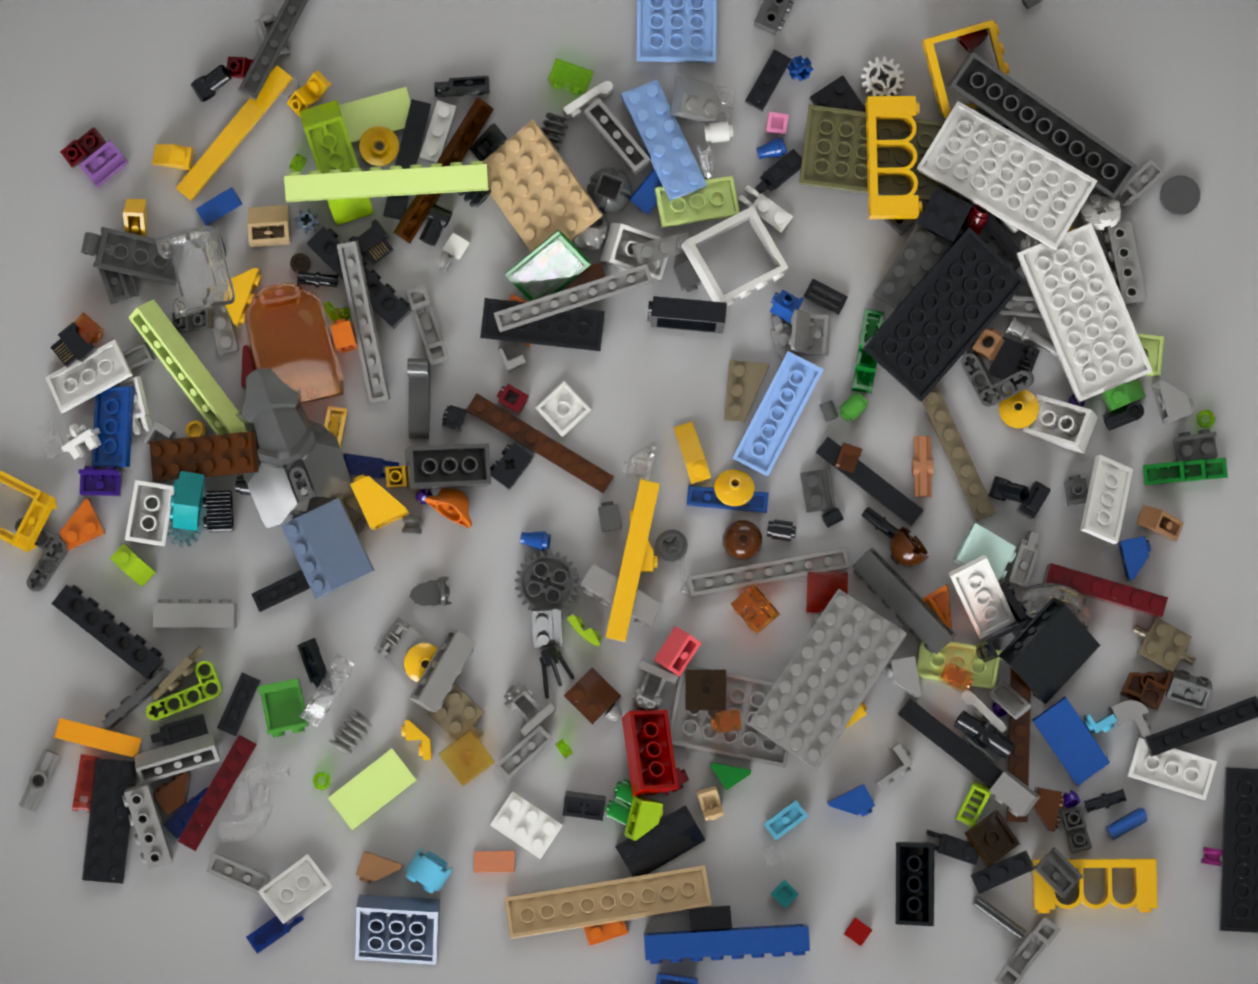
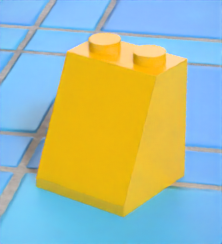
(376, 503)

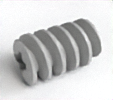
(351, 732)

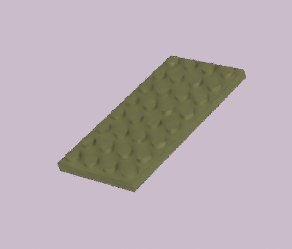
(837, 152)

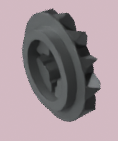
(670, 536)

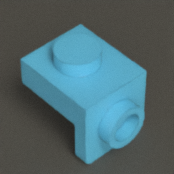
(1104, 724)

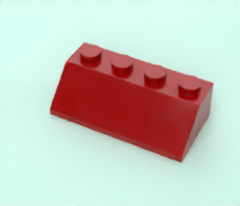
(649, 752)

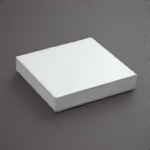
(563, 409)

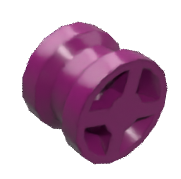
(1212, 856)

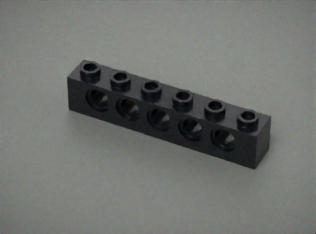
(392, 316)
(64, 603)

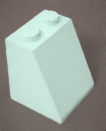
(980, 542)

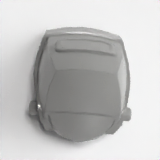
(593, 236)

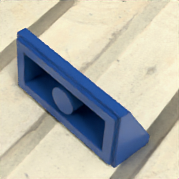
(644, 196)
(1126, 823)

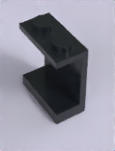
(985, 648)

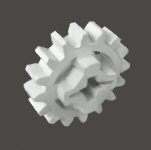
(890, 76)

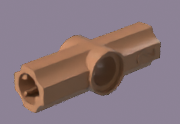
(922, 466)

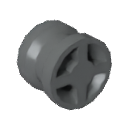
(411, 525)

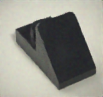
(488, 142)

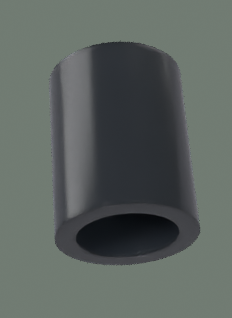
(832, 517)

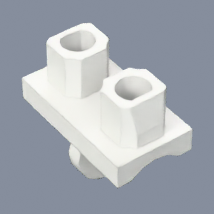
(89, 437)

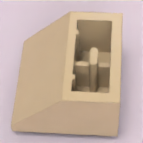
(269, 226)

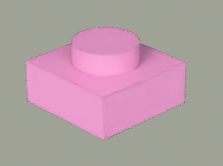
(777, 123)

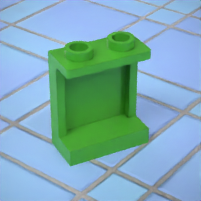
(283, 706)

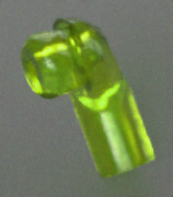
(336, 313)

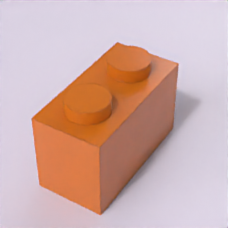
(344, 336)

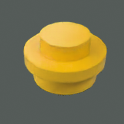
(195, 429)

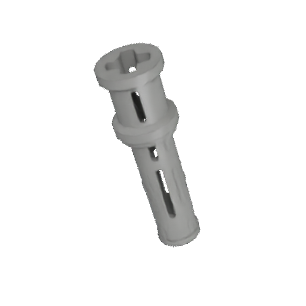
(1026, 333)

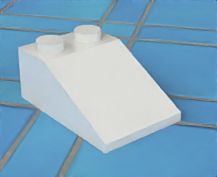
(619, 249)
(1063, 424)

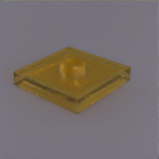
(466, 757)

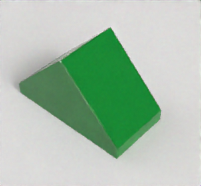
(728, 774)

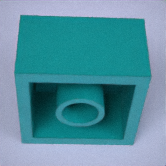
(187, 500)

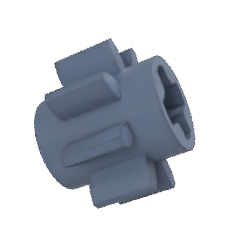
(310, 226)

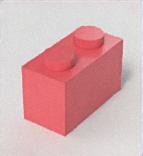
(677, 651)

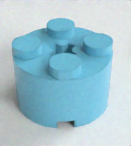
(428, 870)

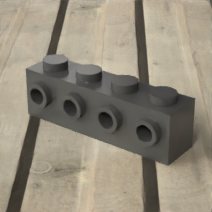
(771, 15)

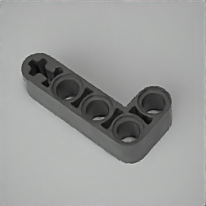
(419, 398)

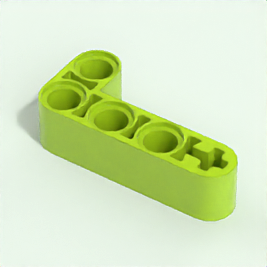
(183, 696)

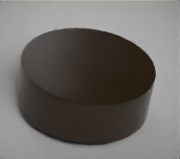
(300, 263)

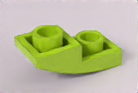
(589, 635)

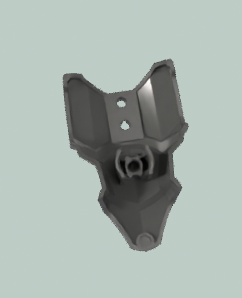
(288, 444)

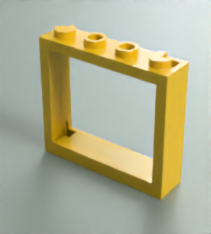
(933, 66)

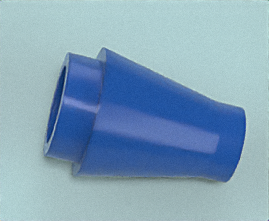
(773, 148)
(538, 540)

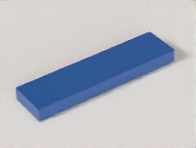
(706, 497)

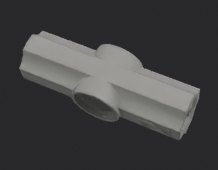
(33, 792)

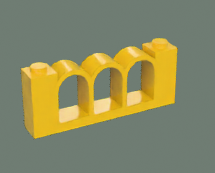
(891, 206)
(1144, 885)

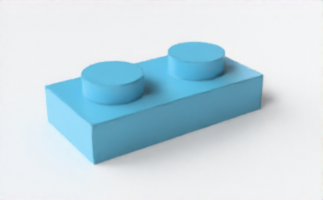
(785, 820)

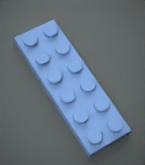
(663, 140)
(777, 413)

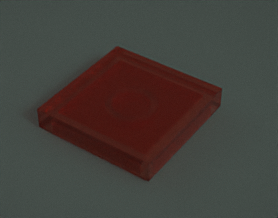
(822, 588)

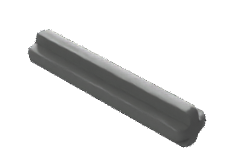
(999, 917)

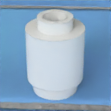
(718, 132)

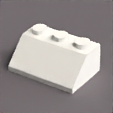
(149, 513)

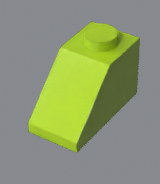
(132, 565)
(643, 817)

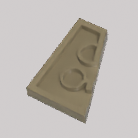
(742, 387)

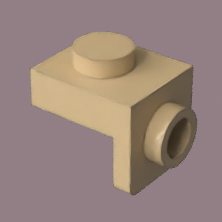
(710, 803)

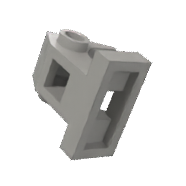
(656, 676)
(535, 716)

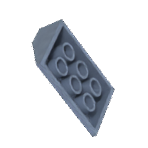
(327, 548)
(397, 929)

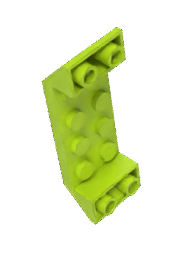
(331, 151)

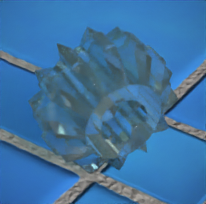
(182, 538)

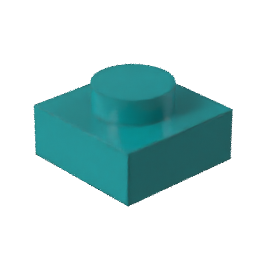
(784, 893)

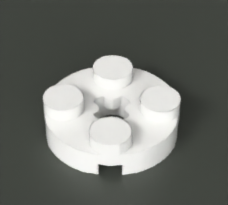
(1104, 204)

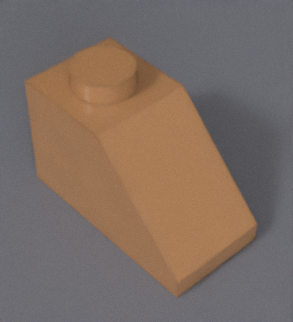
(1160, 522)
(375, 867)

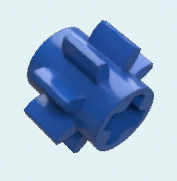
(800, 68)

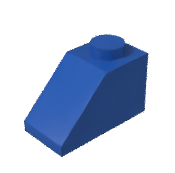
(1133, 555)
(854, 801)

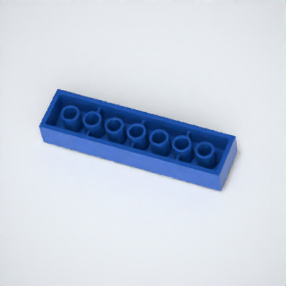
(727, 942)

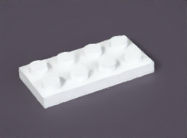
(89, 378)
(1106, 499)
(982, 596)
(1172, 770)

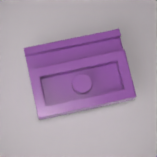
(103, 163)

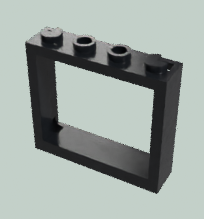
(687, 314)

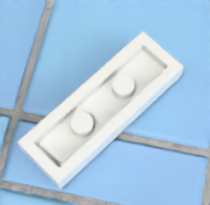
(438, 131)

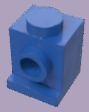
(785, 304)

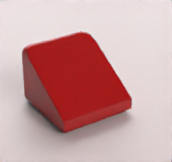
(858, 931)

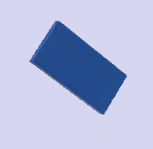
(114, 419)
(1070, 741)

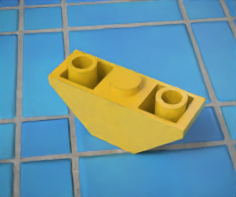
(243, 287)

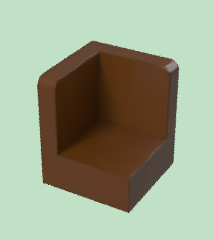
(848, 457)

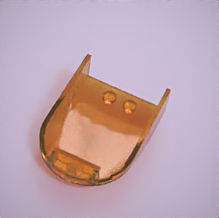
(293, 338)

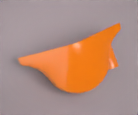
(452, 505)

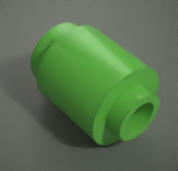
(853, 407)

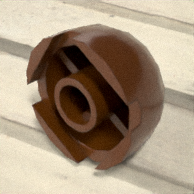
(742, 540)
(907, 549)

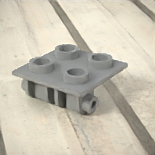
(398, 641)

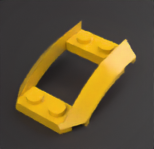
(34, 518)

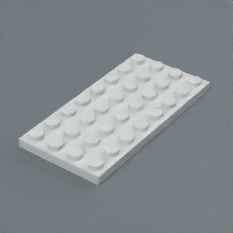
(1006, 175)
(1084, 313)

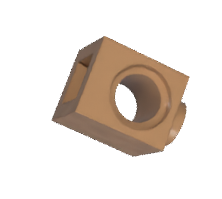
(988, 352)

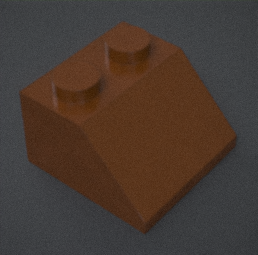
(592, 695)

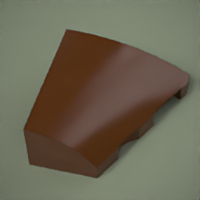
(1147, 687)

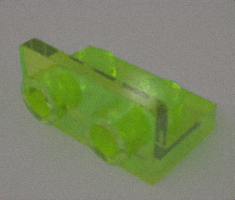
(570, 77)

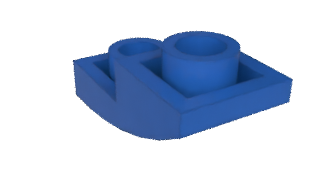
(219, 206)

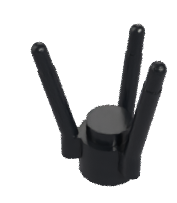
(550, 657)

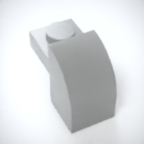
(1132, 710)

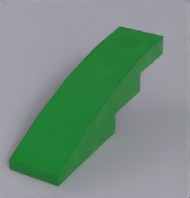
(865, 364)
(1185, 471)

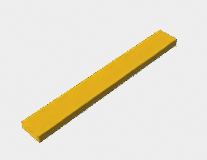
(233, 134)
(632, 560)

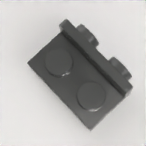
(1196, 446)
(1189, 689)

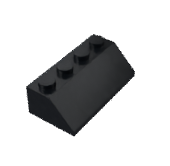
(663, 843)
(915, 883)

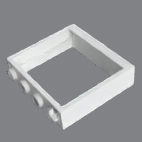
(706, 276)

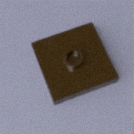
(705, 689)
(992, 838)

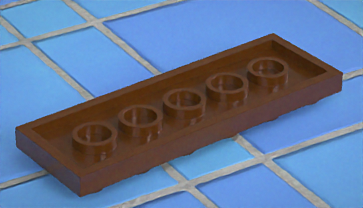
(204, 455)

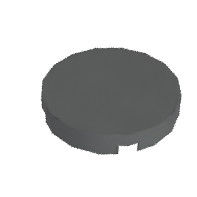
(1180, 195)

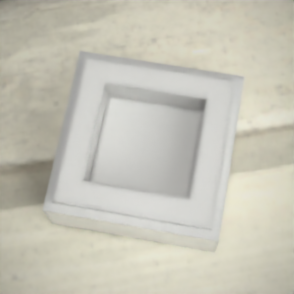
(456, 246)

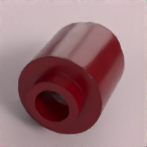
(976, 219)

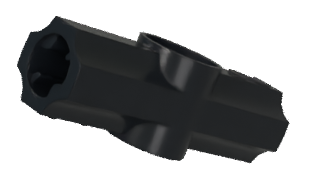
(984, 734)

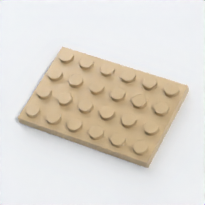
(538, 188)

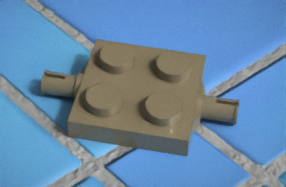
(1164, 644)
(184, 669)
(458, 714)

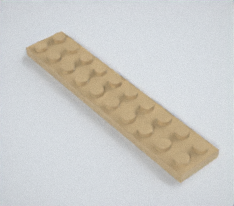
(607, 902)

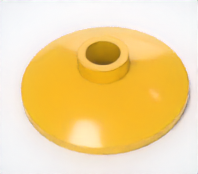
(379, 135)
(1019, 418)
(734, 495)
(414, 658)

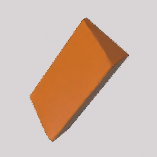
(494, 861)

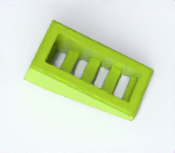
(981, 788)

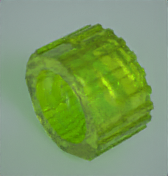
(297, 163)
(1210, 414)
(564, 748)
(328, 780)

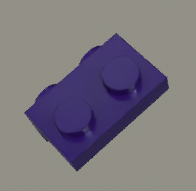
(100, 482)

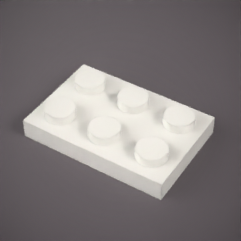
(526, 825)
(295, 889)

